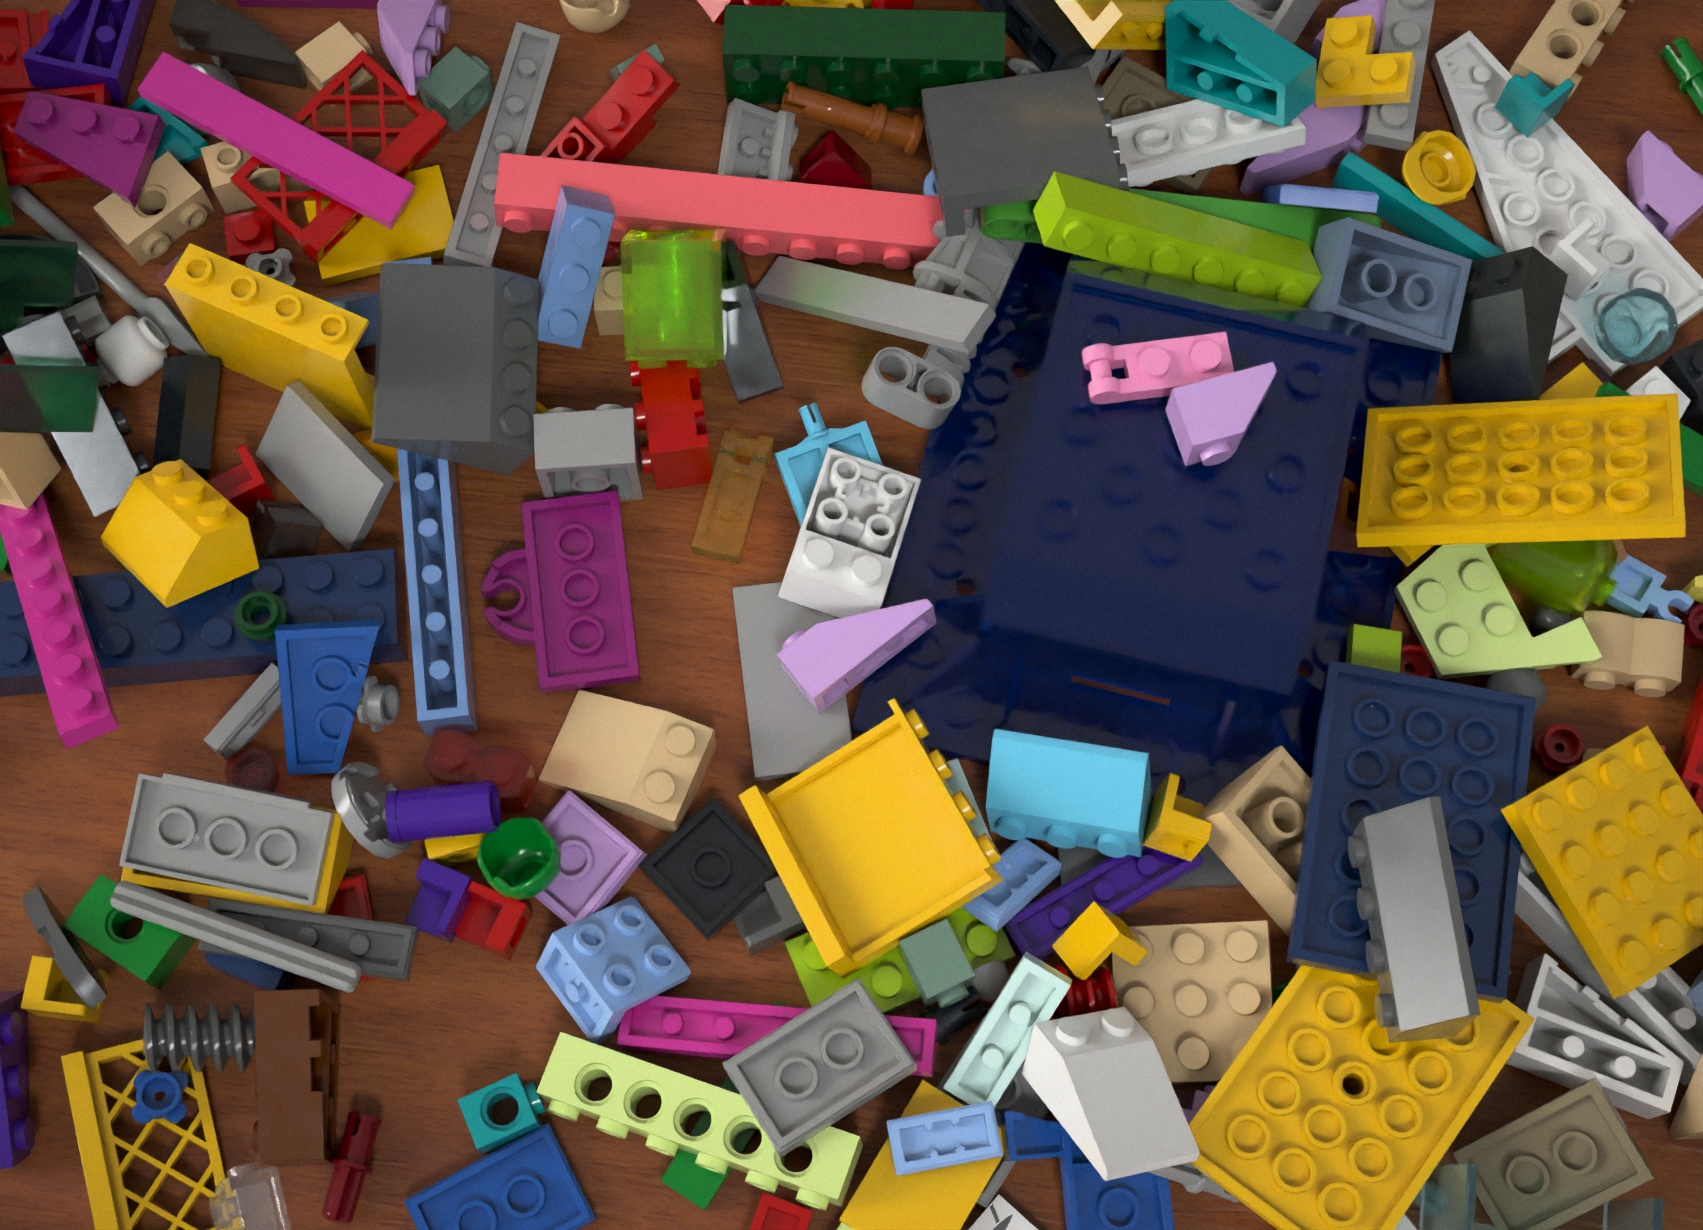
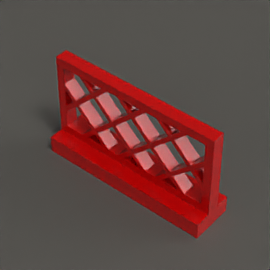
(398, 157)

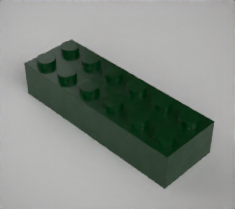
(857, 52)

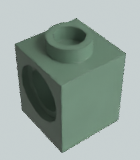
(457, 88)
(937, 964)

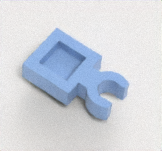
(1641, 591)

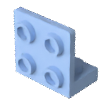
(609, 966)

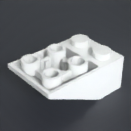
(849, 536)

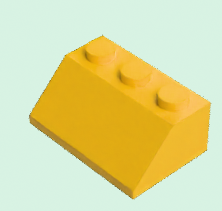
(179, 534)

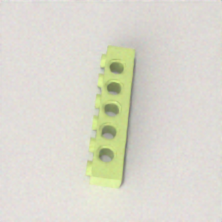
(579, 1062)

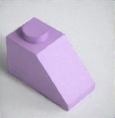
(1216, 413)

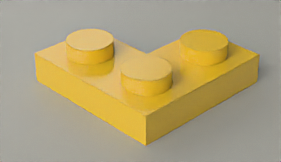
(1352, 74)

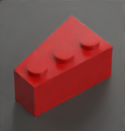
(674, 424)

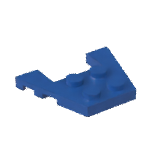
(1089, 1200)

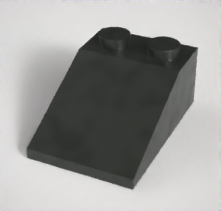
(1506, 327)

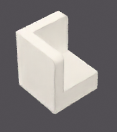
(1580, 261)

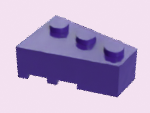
(91, 46)

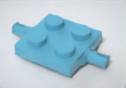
(802, 463)

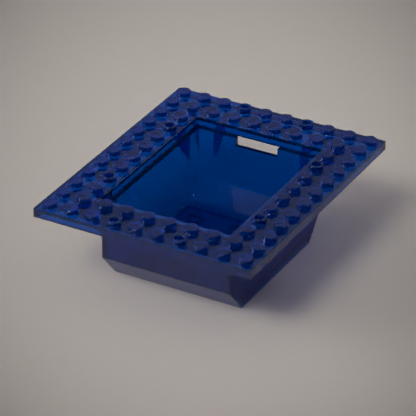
(1119, 558)

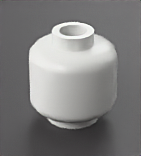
(131, 350)

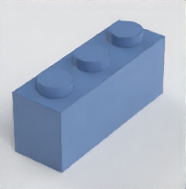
(572, 264)

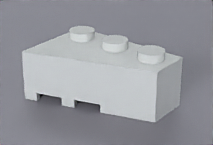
(1585, 1039)

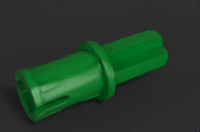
(1686, 69)

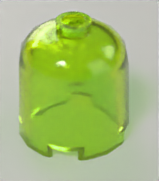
(1560, 574)

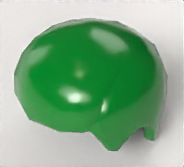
(519, 858)

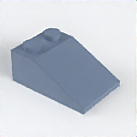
(1391, 283)

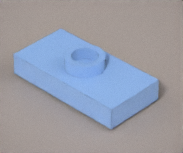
(1025, 874)
(944, 1138)

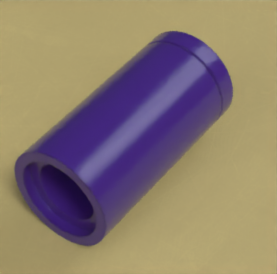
(443, 811)

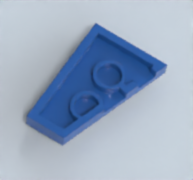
(320, 689)

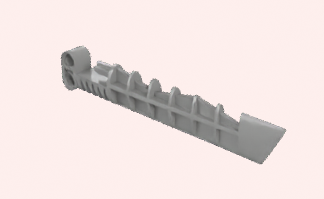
(961, 267)

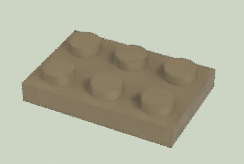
(1136, 90)
(1556, 1161)

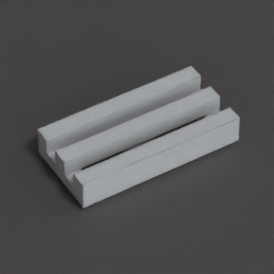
(247, 715)

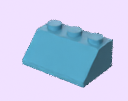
(1068, 793)

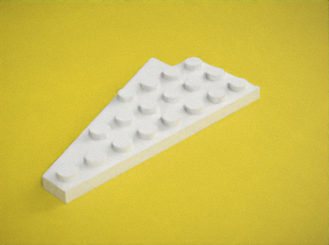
(1544, 189)

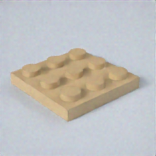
(1198, 993)

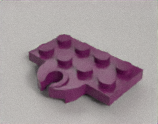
(570, 593)

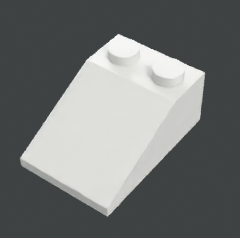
(1110, 1092)

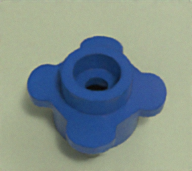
(147, 1087)

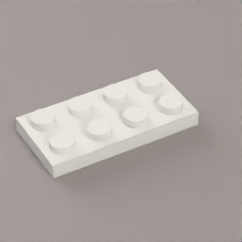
(1196, 138)

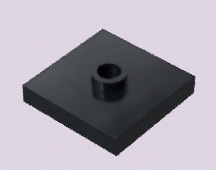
(710, 869)

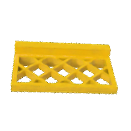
(98, 1144)

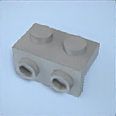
(757, 142)

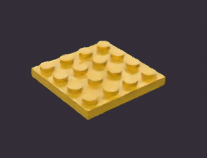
(1620, 858)

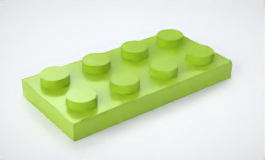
(887, 976)

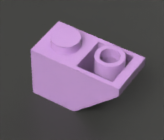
(1663, 186)

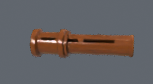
(873, 122)

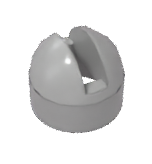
(990, 980)

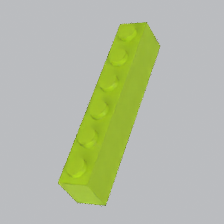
(1173, 241)

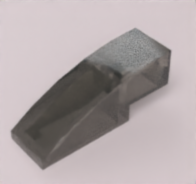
(235, 43)

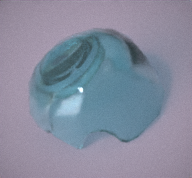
(1636, 326)

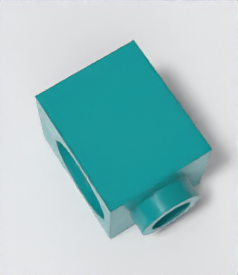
(479, 1107)

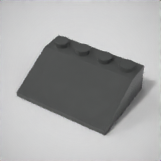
(457, 364)

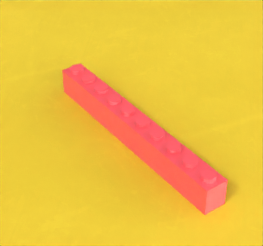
(756, 212)

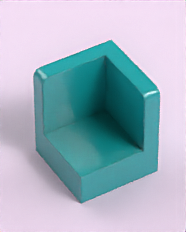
(1531, 103)

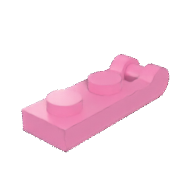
(1154, 366)

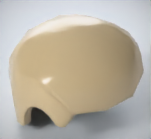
(595, 15)

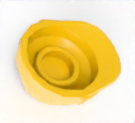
(1438, 168)

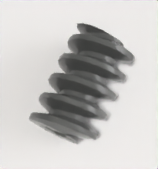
(198, 1038)

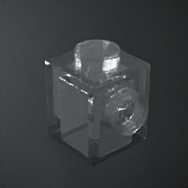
(250, 1200)

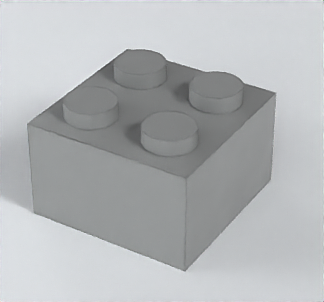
(588, 452)

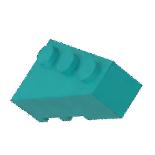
(1236, 62)

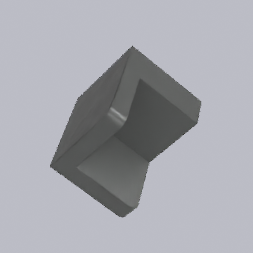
(769, 918)

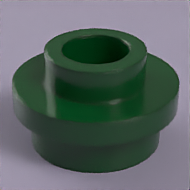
(251, 606)

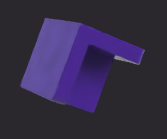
(439, 900)

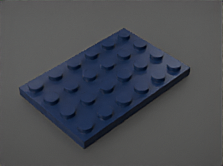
(1392, 743)

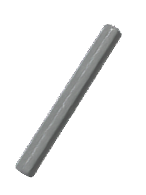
(236, 936)

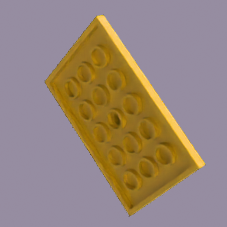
(1522, 472)
(1325, 1159)

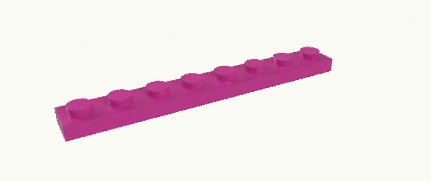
(56, 624)

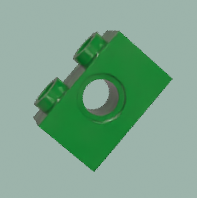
(148, 955)

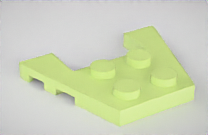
(1473, 623)

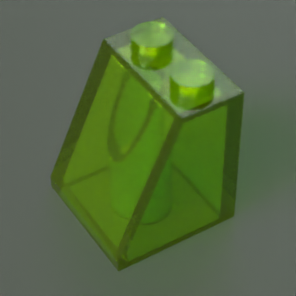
(675, 296)

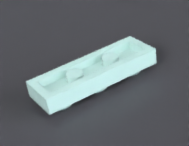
(1006, 1032)

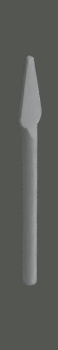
(150, 307)

